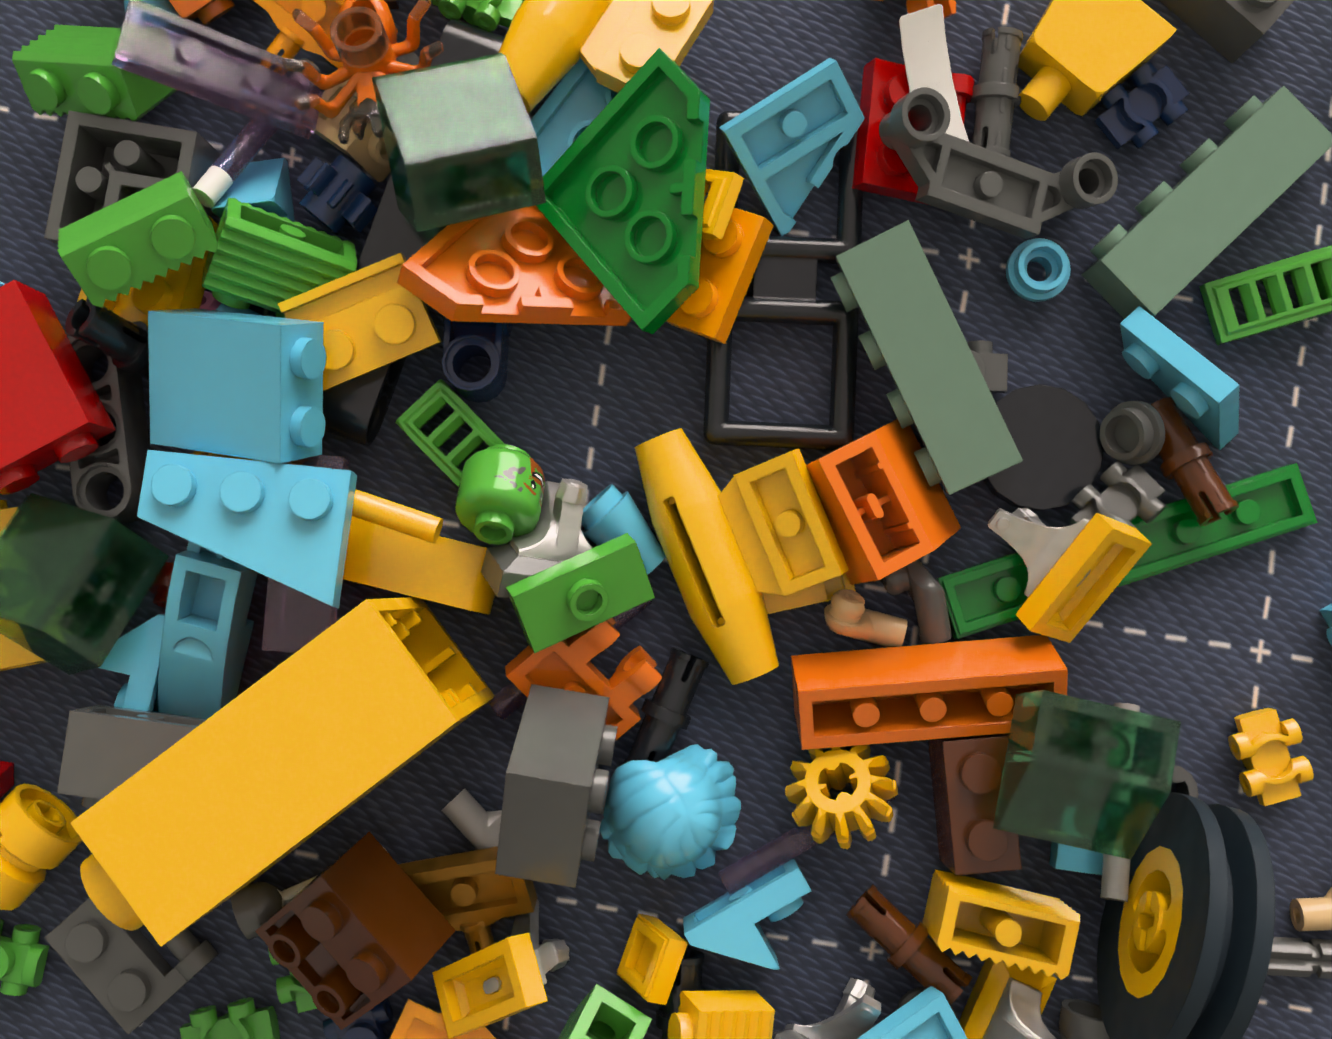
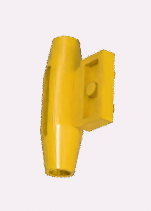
(607, 35)
(737, 544)

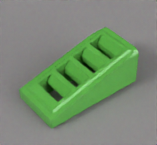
(1312, 283)
(425, 409)

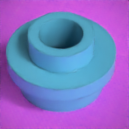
(1053, 260)

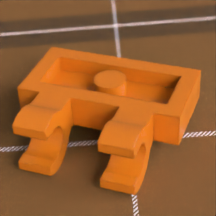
(569, 668)

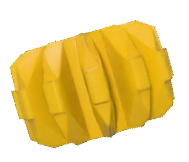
(848, 811)

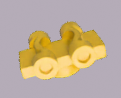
(1264, 752)

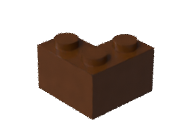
(965, 796)

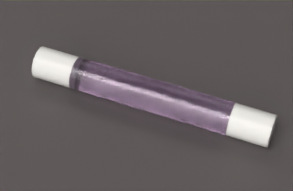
(234, 159)

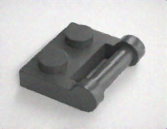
(123, 965)

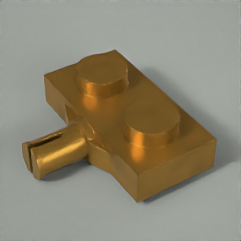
(471, 893)

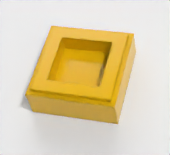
(652, 959)

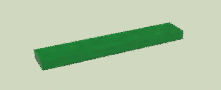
(1268, 507)

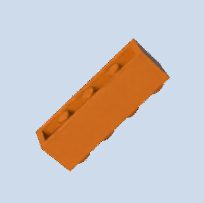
(919, 690)

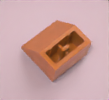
(881, 503)

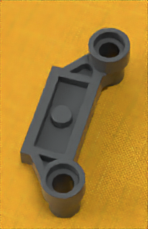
(984, 182)

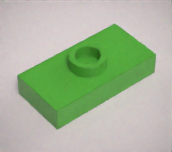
(580, 592)

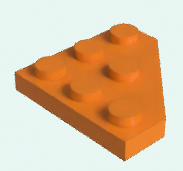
(509, 272)

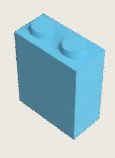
(236, 384)

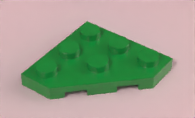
(636, 191)

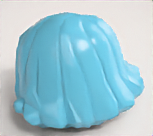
(671, 812)

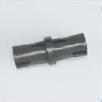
(997, 89)

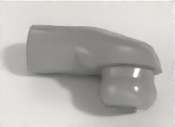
(474, 821)

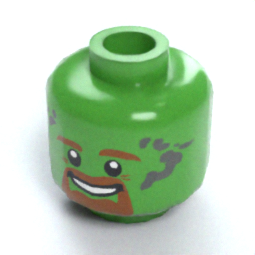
(500, 494)

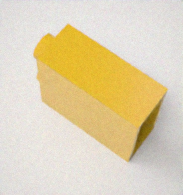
(275, 766)

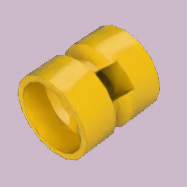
(32, 839)

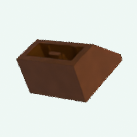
(356, 932)

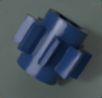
(338, 194)

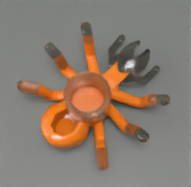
(367, 46)

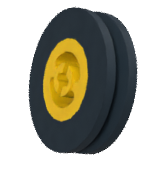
(1195, 928)

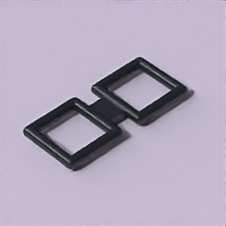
(787, 294)

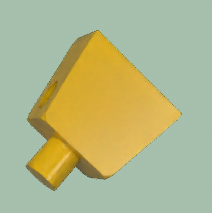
(1086, 51)

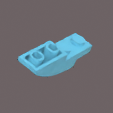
(204, 633)

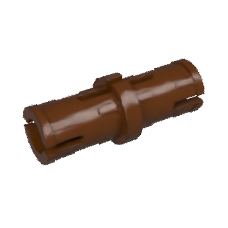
(1190, 467)
(908, 944)

